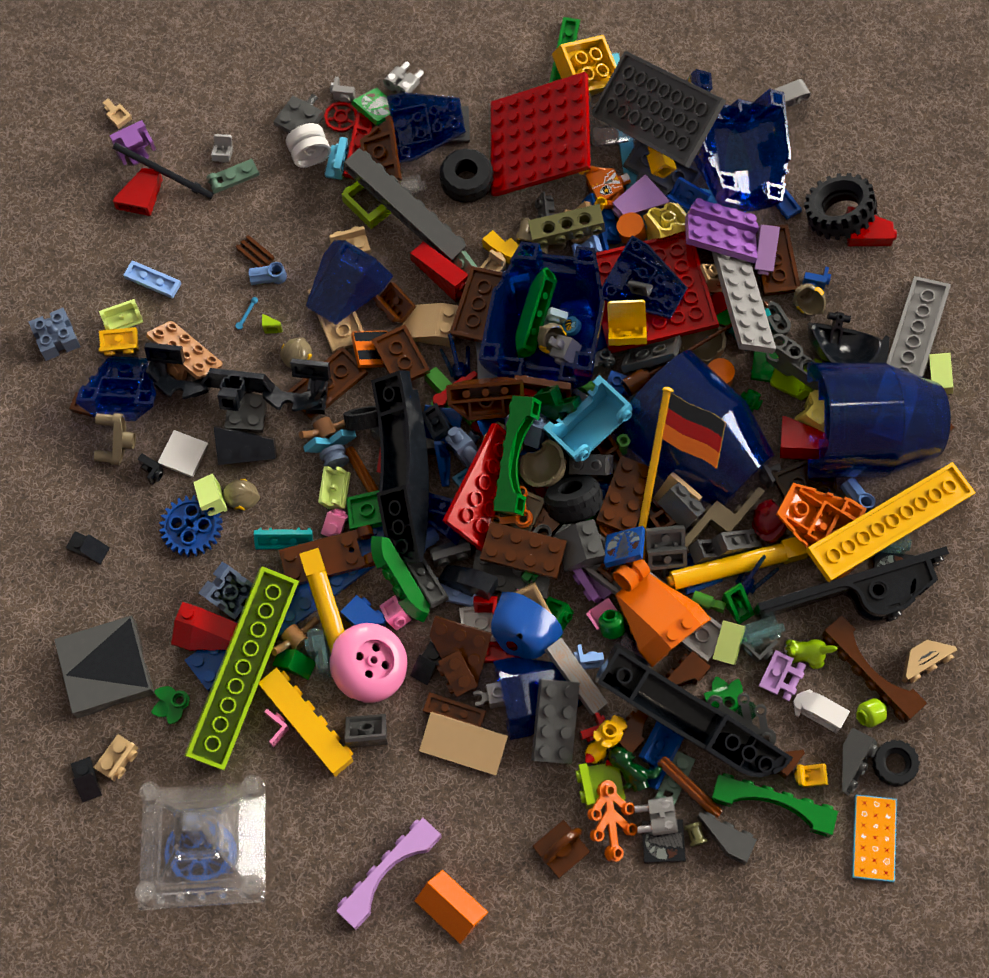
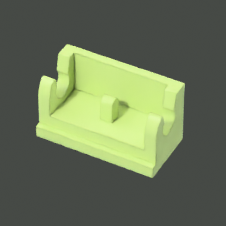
(121, 315)
(942, 370)
(334, 488)
(210, 495)
(729, 642)

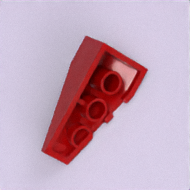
(201, 629)

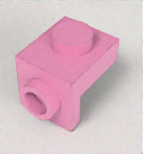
(334, 522)

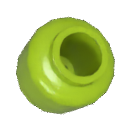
(871, 712)

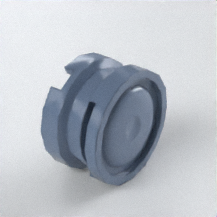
(334, 456)

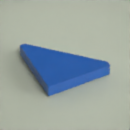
(444, 462)

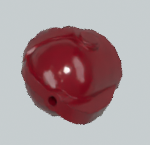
(766, 521)

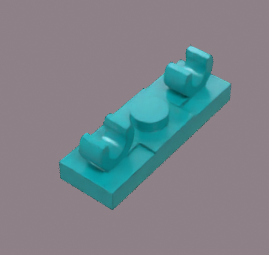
(281, 538)

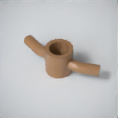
(322, 428)
(294, 637)

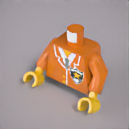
(605, 185)

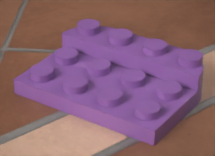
(722, 230)

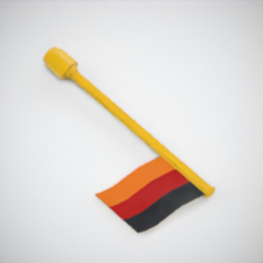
(688, 430)

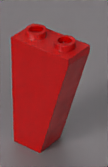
(440, 270)

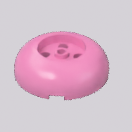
(350, 673)

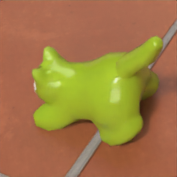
(811, 652)

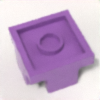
(134, 138)

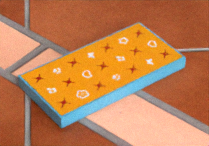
(874, 838)

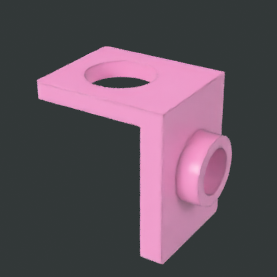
(594, 613)
(279, 720)

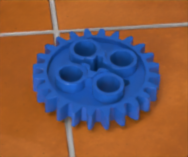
(202, 538)

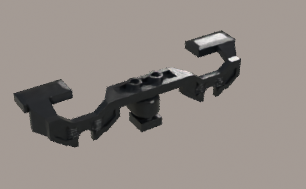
(235, 383)

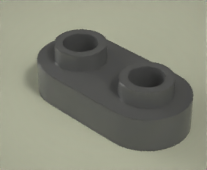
(778, 319)

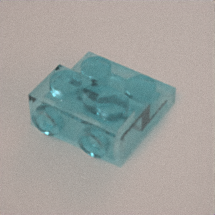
(317, 648)

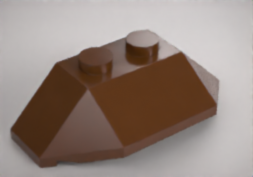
(484, 397)

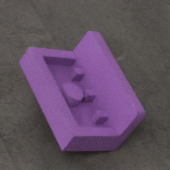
(593, 589)

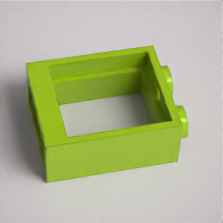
(371, 219)

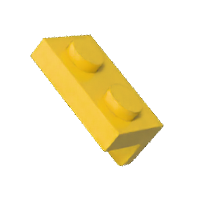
(118, 340)

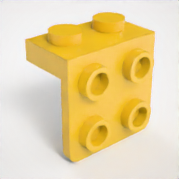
(627, 322)

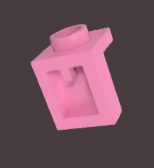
(394, 613)

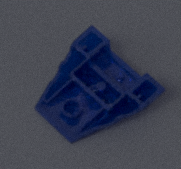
(119, 388)
(519, 689)

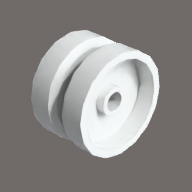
(308, 145)

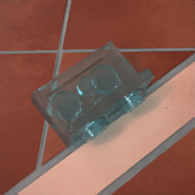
(762, 630)

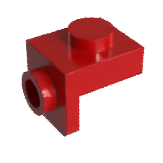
(483, 605)
(588, 733)

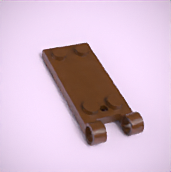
(334, 554)

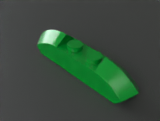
(534, 312)
(396, 572)

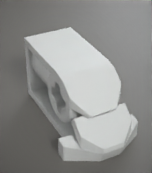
(820, 710)

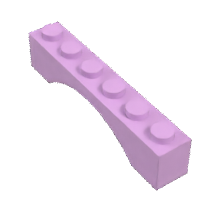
(417, 841)

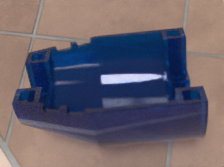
(746, 150)
(576, 292)
(877, 420)
(743, 443)

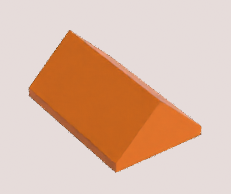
(450, 906)

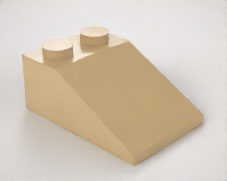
(432, 323)

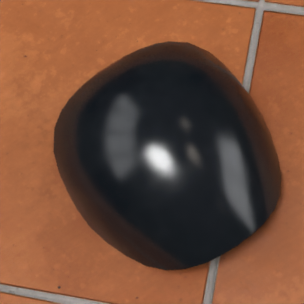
(841, 344)

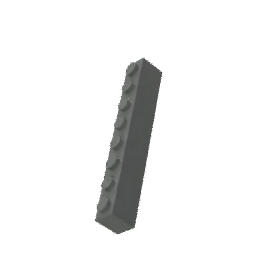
(403, 204)

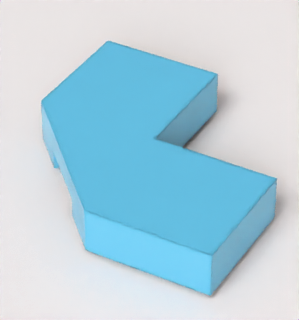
(318, 444)

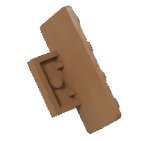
(197, 358)

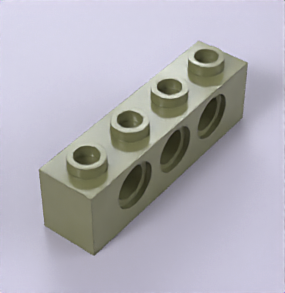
(572, 218)

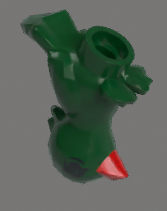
(634, 774)

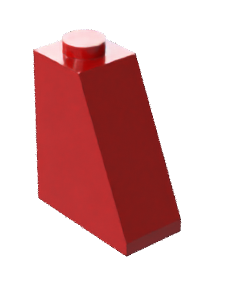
(139, 193)
(879, 233)
(799, 440)

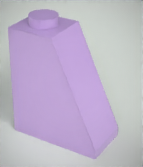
(639, 198)
(766, 249)

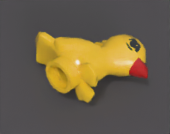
(605, 737)

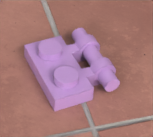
(776, 672)

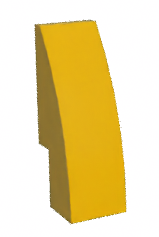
(496, 243)

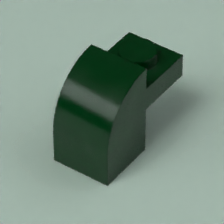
(554, 405)

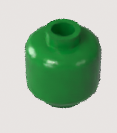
(612, 624)

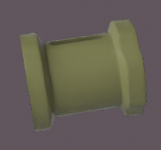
(695, 834)

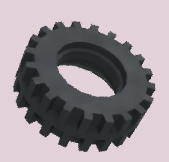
(836, 190)

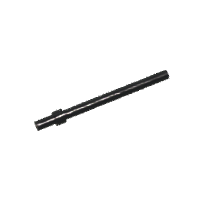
(195, 187)

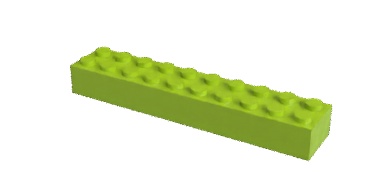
(241, 668)

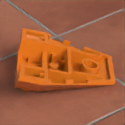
(816, 514)
(659, 617)

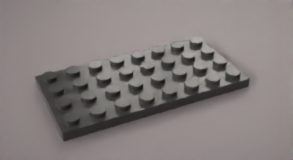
(658, 108)

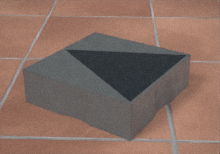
(104, 666)

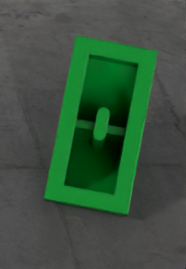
(738, 603)
(295, 663)

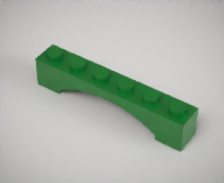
(522, 415)
(819, 818)

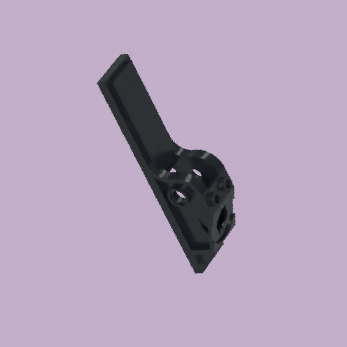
(889, 582)

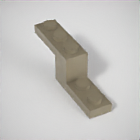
(722, 518)

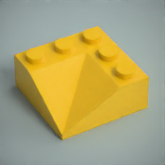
(587, 56)

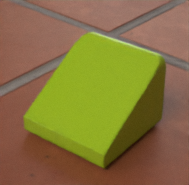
(271, 325)

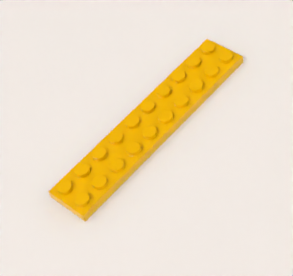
(890, 522)

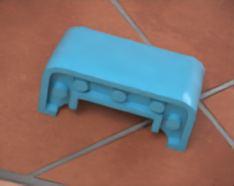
(591, 422)

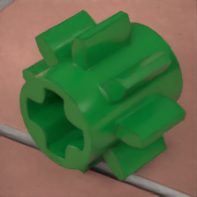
(752, 398)

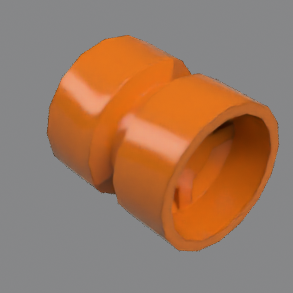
(630, 574)

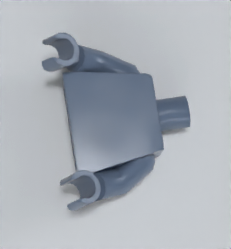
(463, 445)

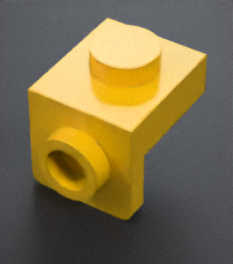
(811, 775)

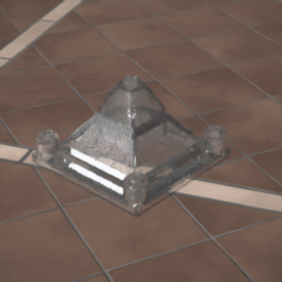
(202, 845)

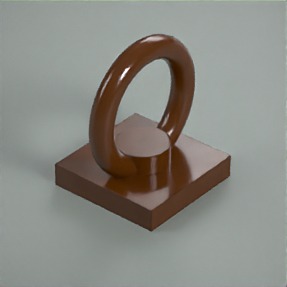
(561, 848)

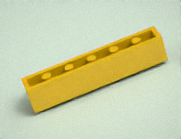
(306, 722)

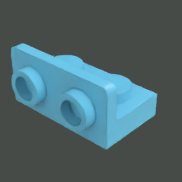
(336, 159)

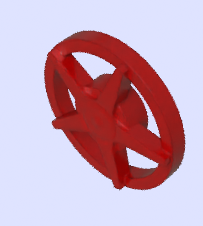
(340, 116)

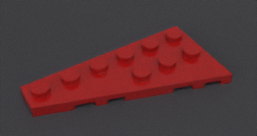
(473, 503)

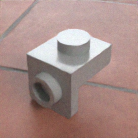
(342, 93)
(222, 148)

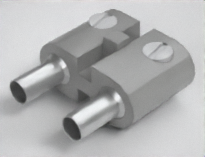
(400, 81)
(661, 814)

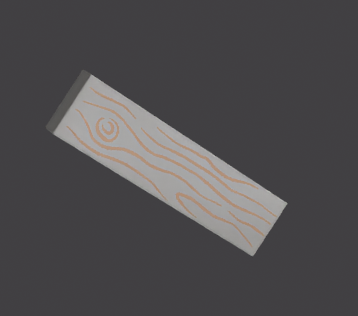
(574, 672)

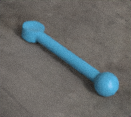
(239, 325)

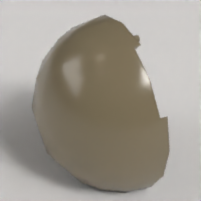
(708, 351)
(545, 466)

